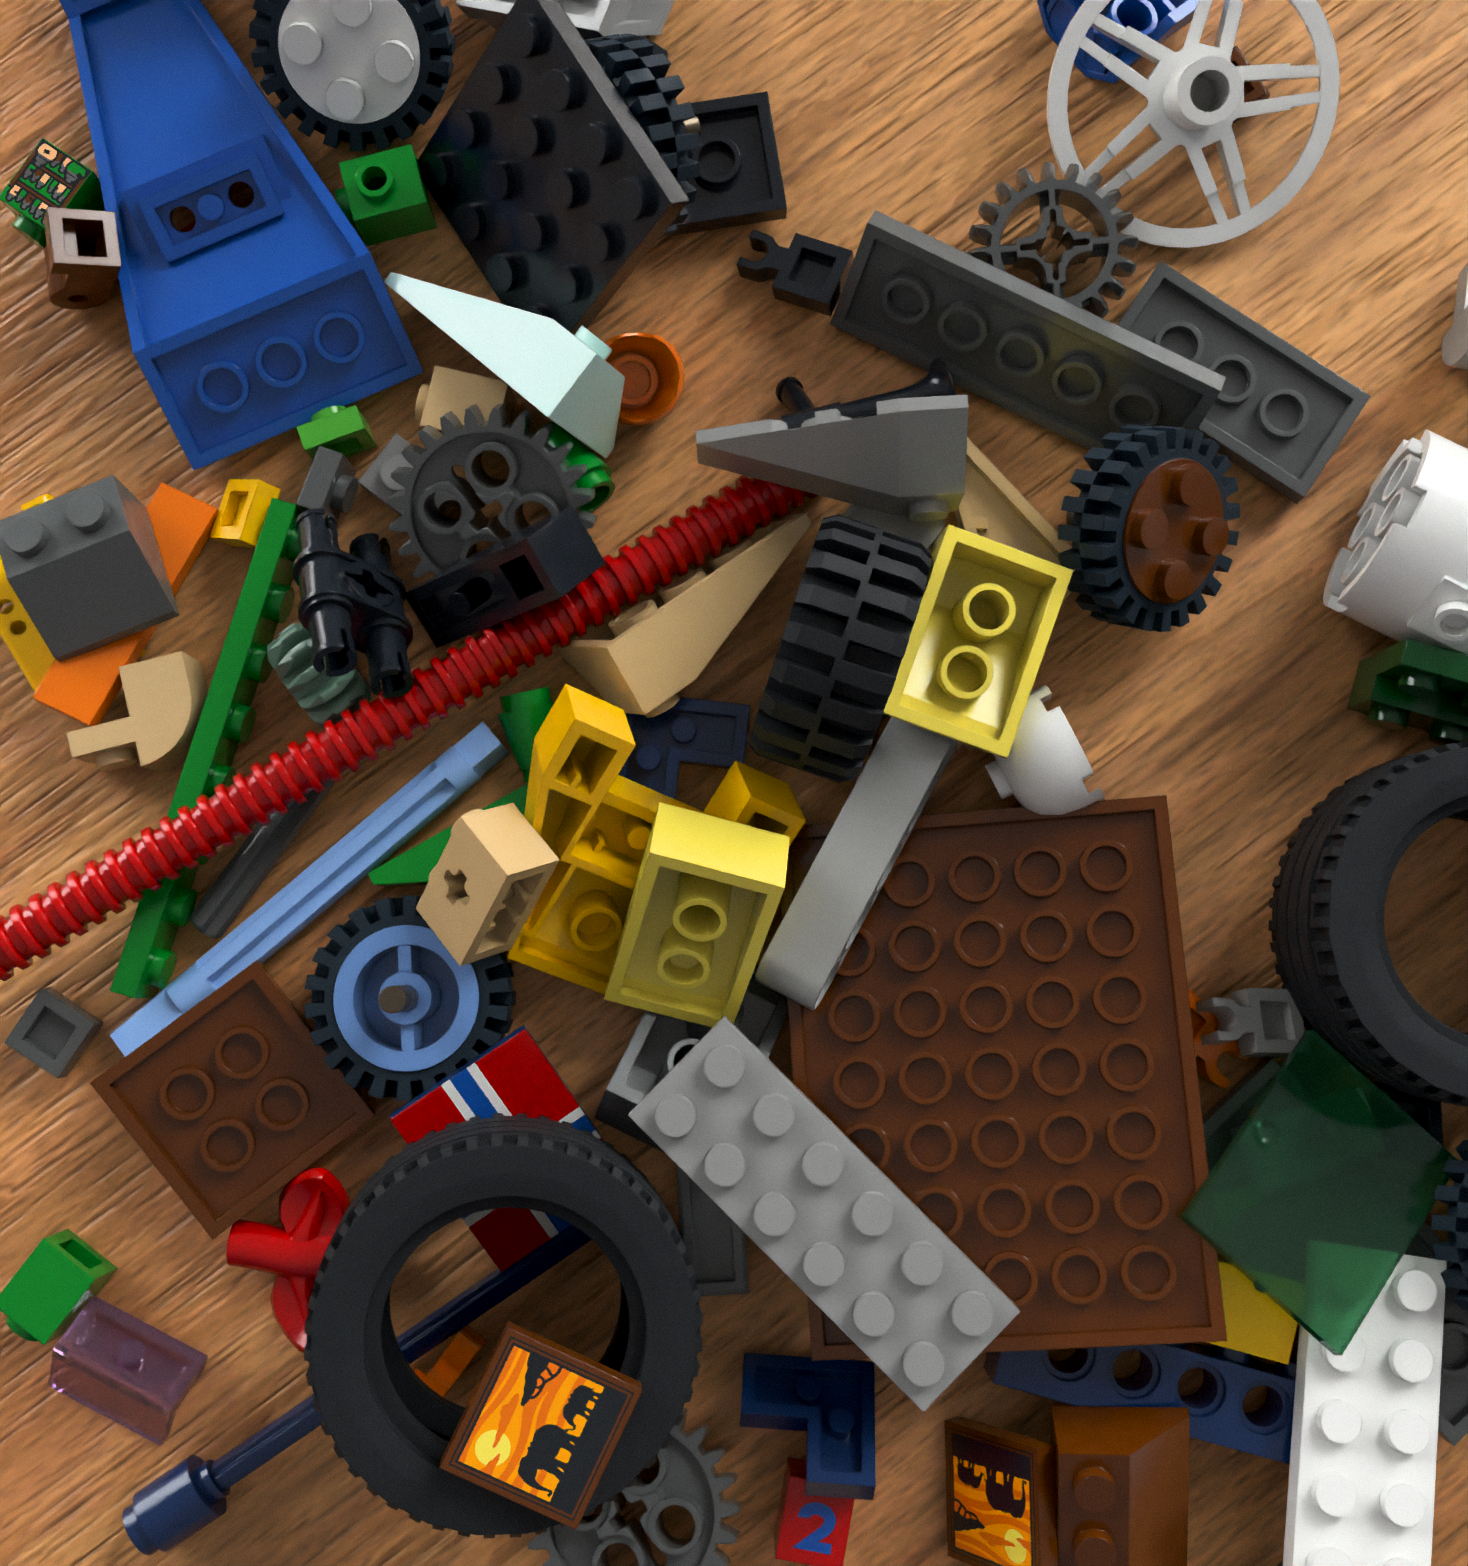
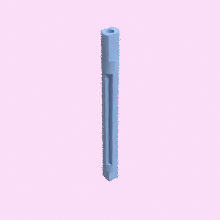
(320, 883)

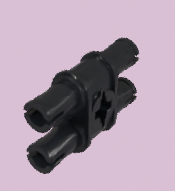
(352, 604)

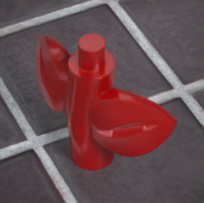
(309, 1216)

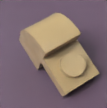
(163, 709)

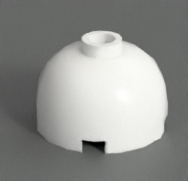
(1044, 762)

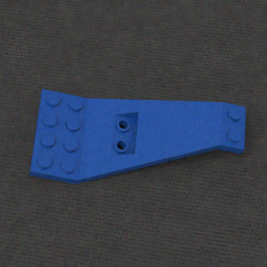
(258, 304)

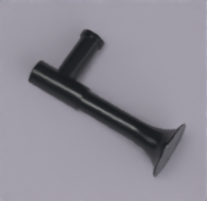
(791, 394)

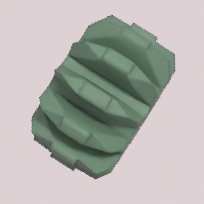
(315, 692)

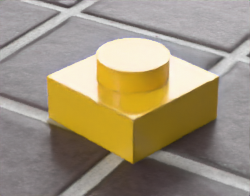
(243, 512)

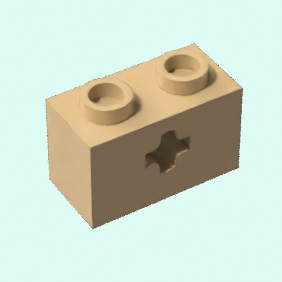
(486, 883)

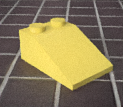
(977, 640)
(698, 916)

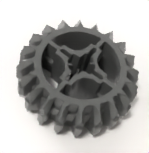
(1078, 245)

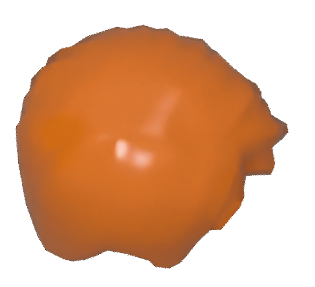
(651, 375)

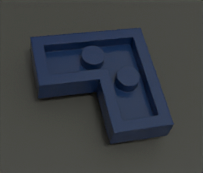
(689, 734)
(828, 1402)

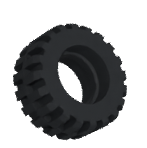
(841, 649)

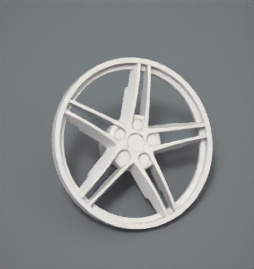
(1193, 104)

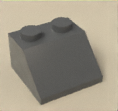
(87, 568)

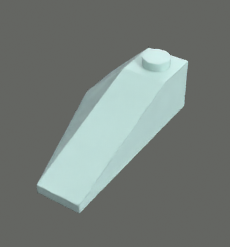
(533, 355)

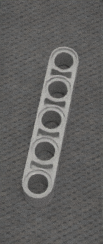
(854, 862)

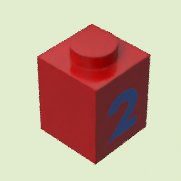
(810, 1527)

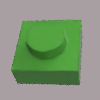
(337, 429)

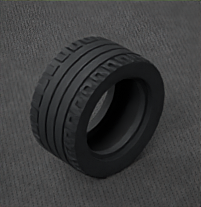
(1332, 923)
(380, 1409)

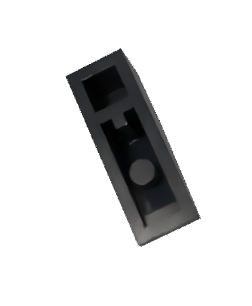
(506, 578)

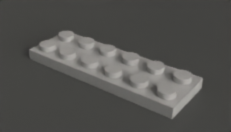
(824, 1213)

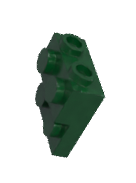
(1414, 688)

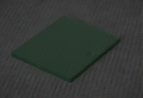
(1320, 1192)

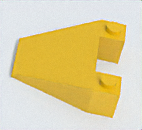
(601, 831)

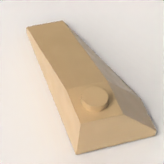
(668, 641)

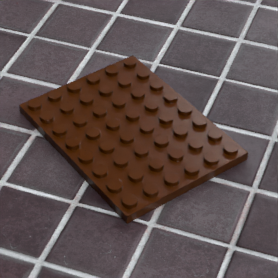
(1027, 1067)

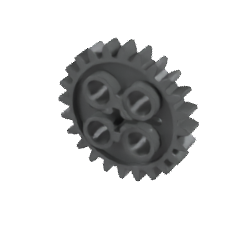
(534, 475)
(684, 1479)

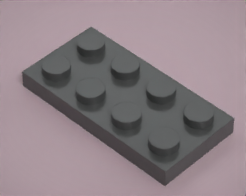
(1277, 405)

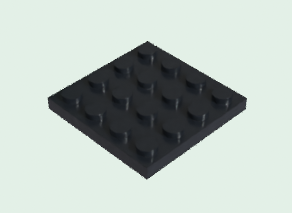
(548, 171)

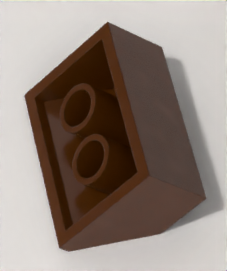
(1121, 1485)

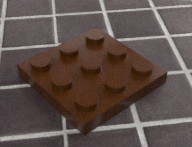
(233, 1099)

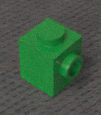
(385, 195)

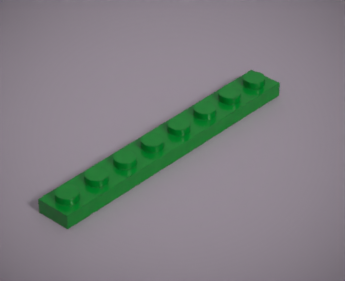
(223, 724)

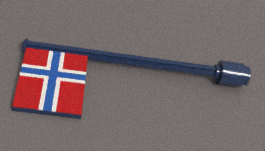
(520, 1241)

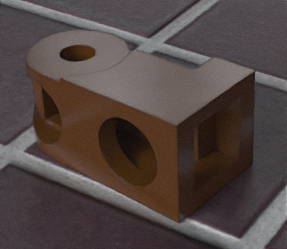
(80, 256)

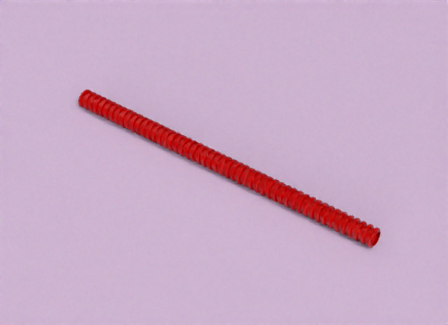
(380, 723)

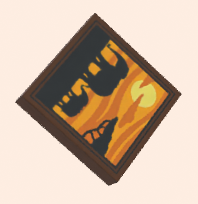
(541, 1425)
(999, 1496)

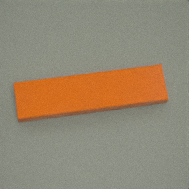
(89, 682)

